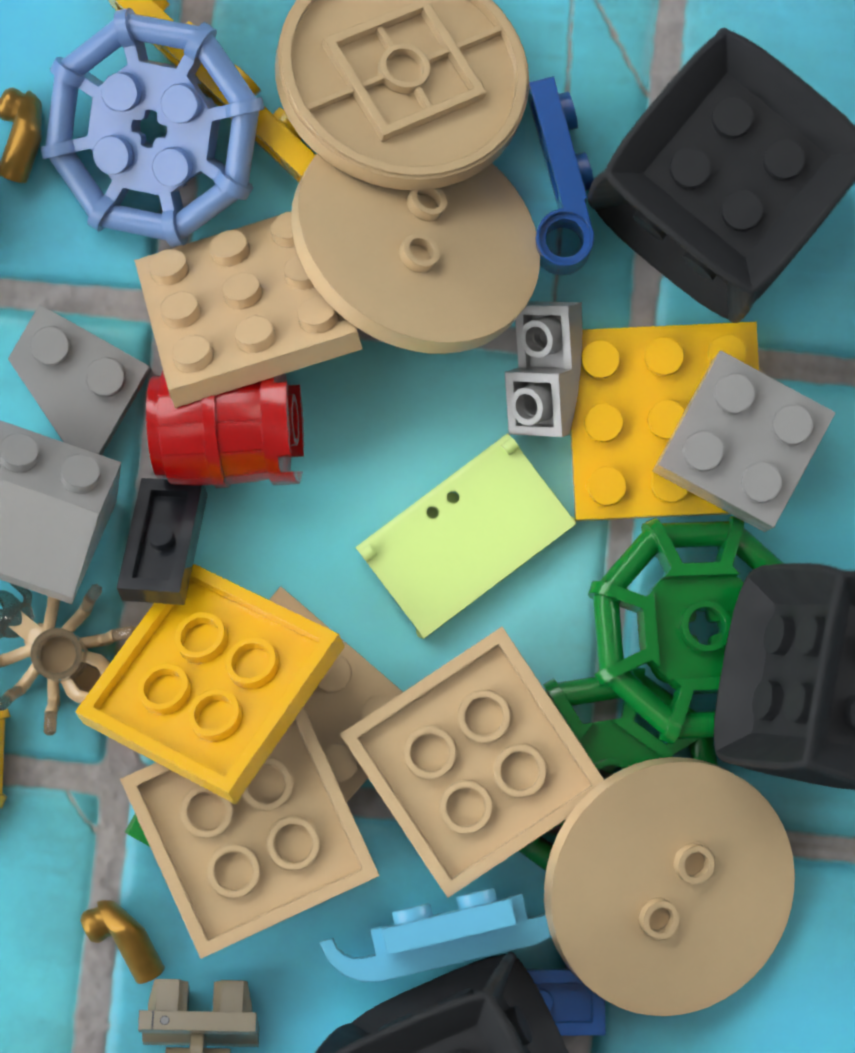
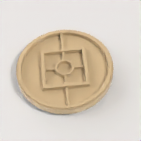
(403, 86)
(418, 264)
(669, 886)

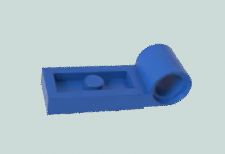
(568, 174)

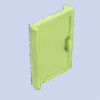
(468, 541)

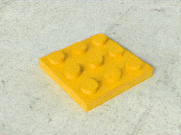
(628, 407)
(211, 682)

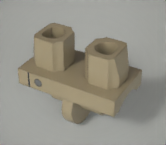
(170, 1022)

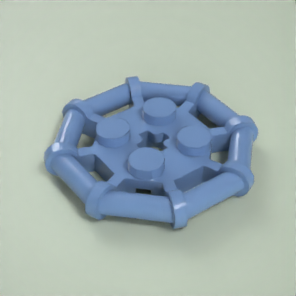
(180, 105)

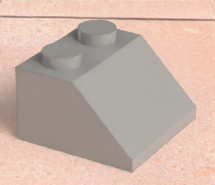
(51, 510)

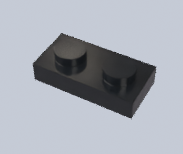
(162, 542)

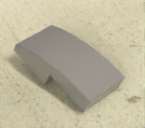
(546, 383)

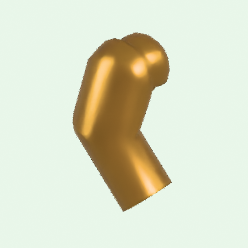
(25, 134)
(129, 935)

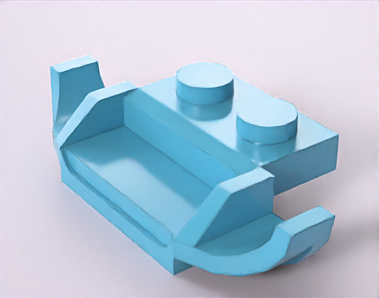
(432, 941)

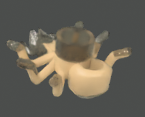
(54, 651)

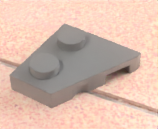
(77, 379)

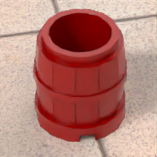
(226, 436)

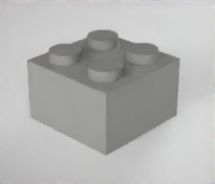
(744, 441)

